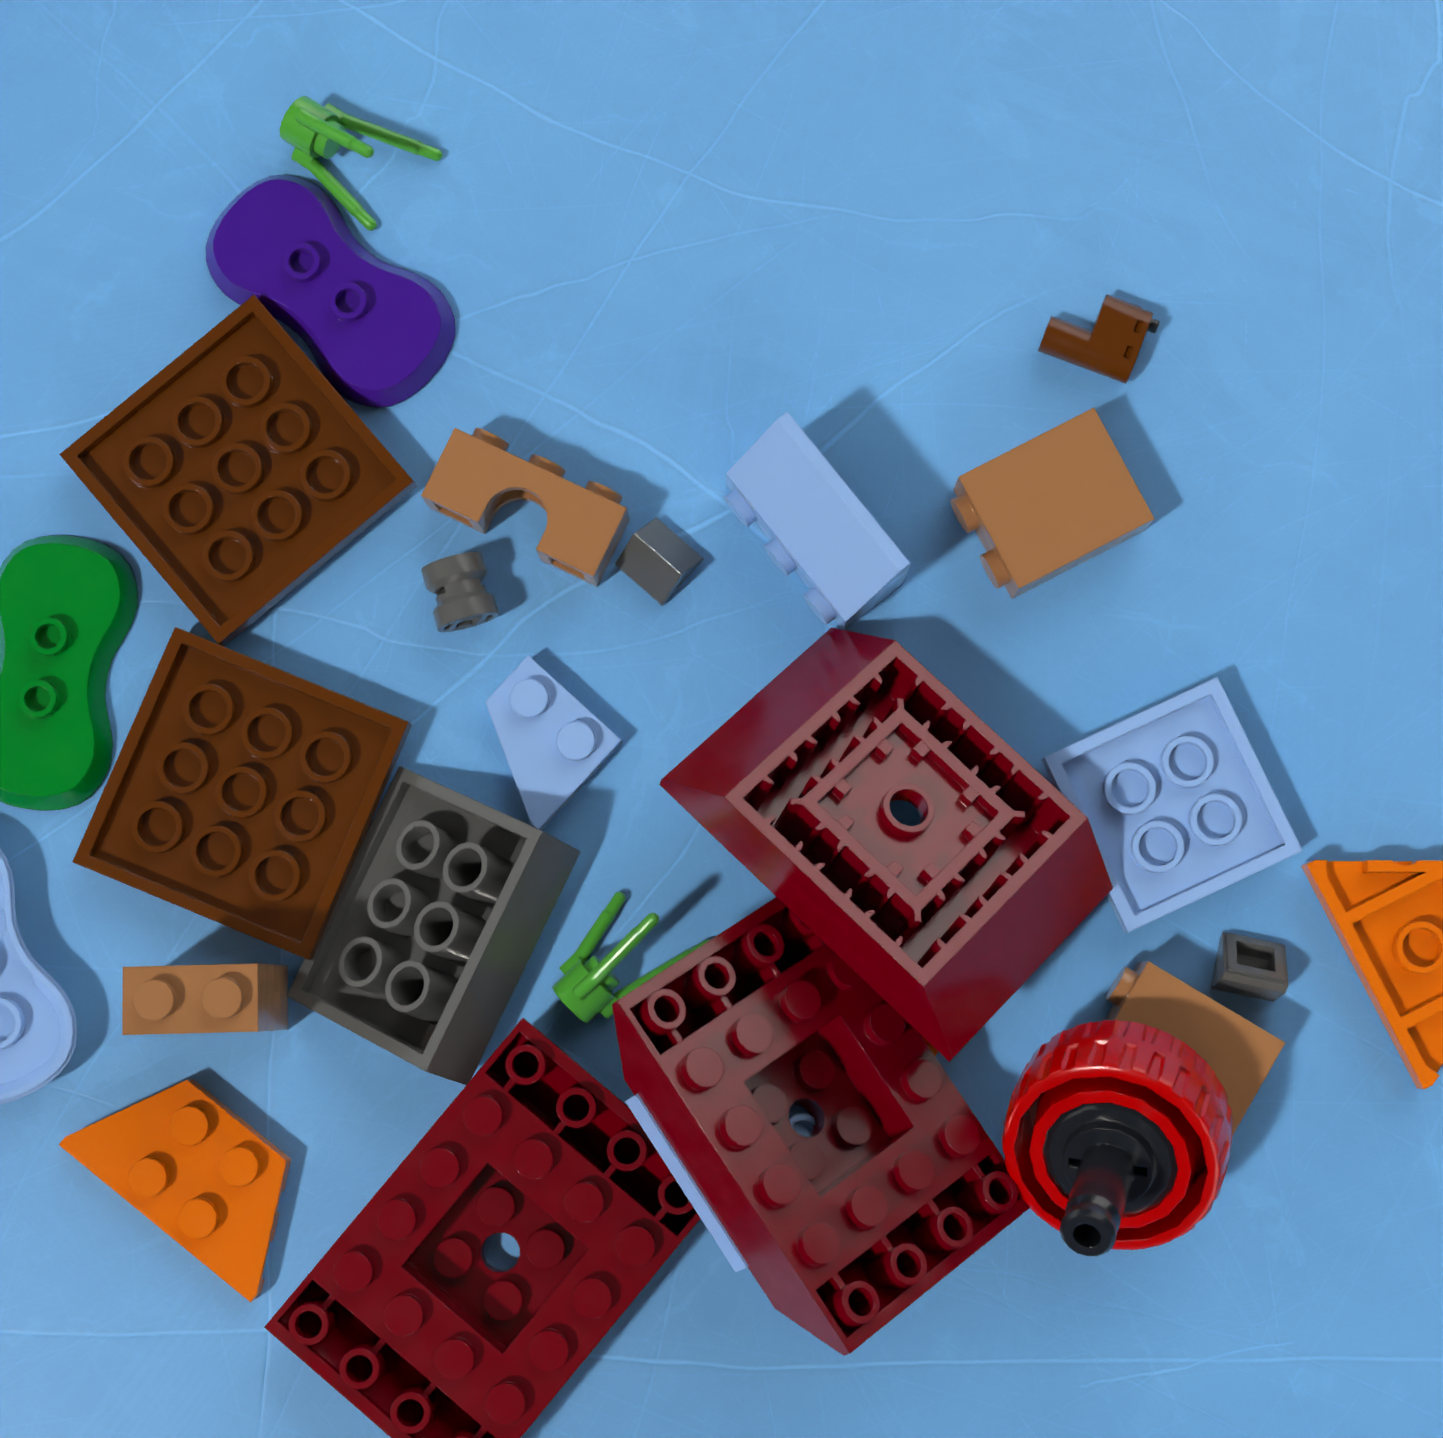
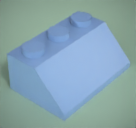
(814, 524)

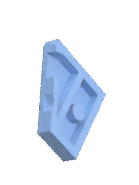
(547, 739)

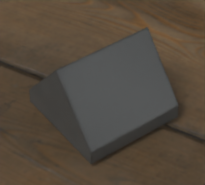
(658, 560)
(1250, 967)

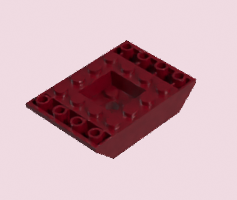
(924, 913)
(895, 1167)
(414, 1313)

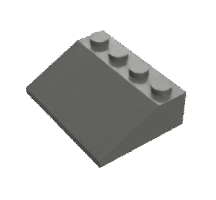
(434, 926)

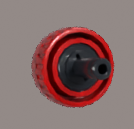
(1118, 1136)

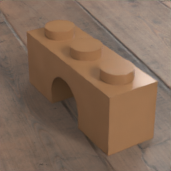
(480, 477)

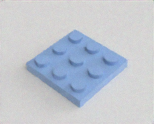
(1174, 804)

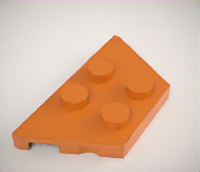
(1393, 935)
(194, 1176)

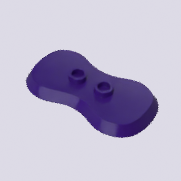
(365, 321)

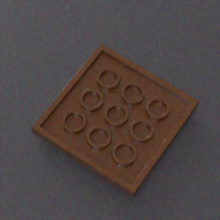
(238, 471)
(242, 793)

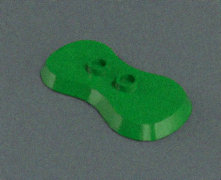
(60, 627)

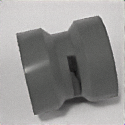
(459, 591)

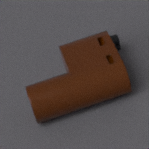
(1110, 345)

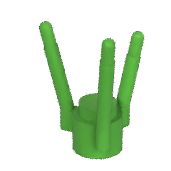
(322, 131)
(590, 985)

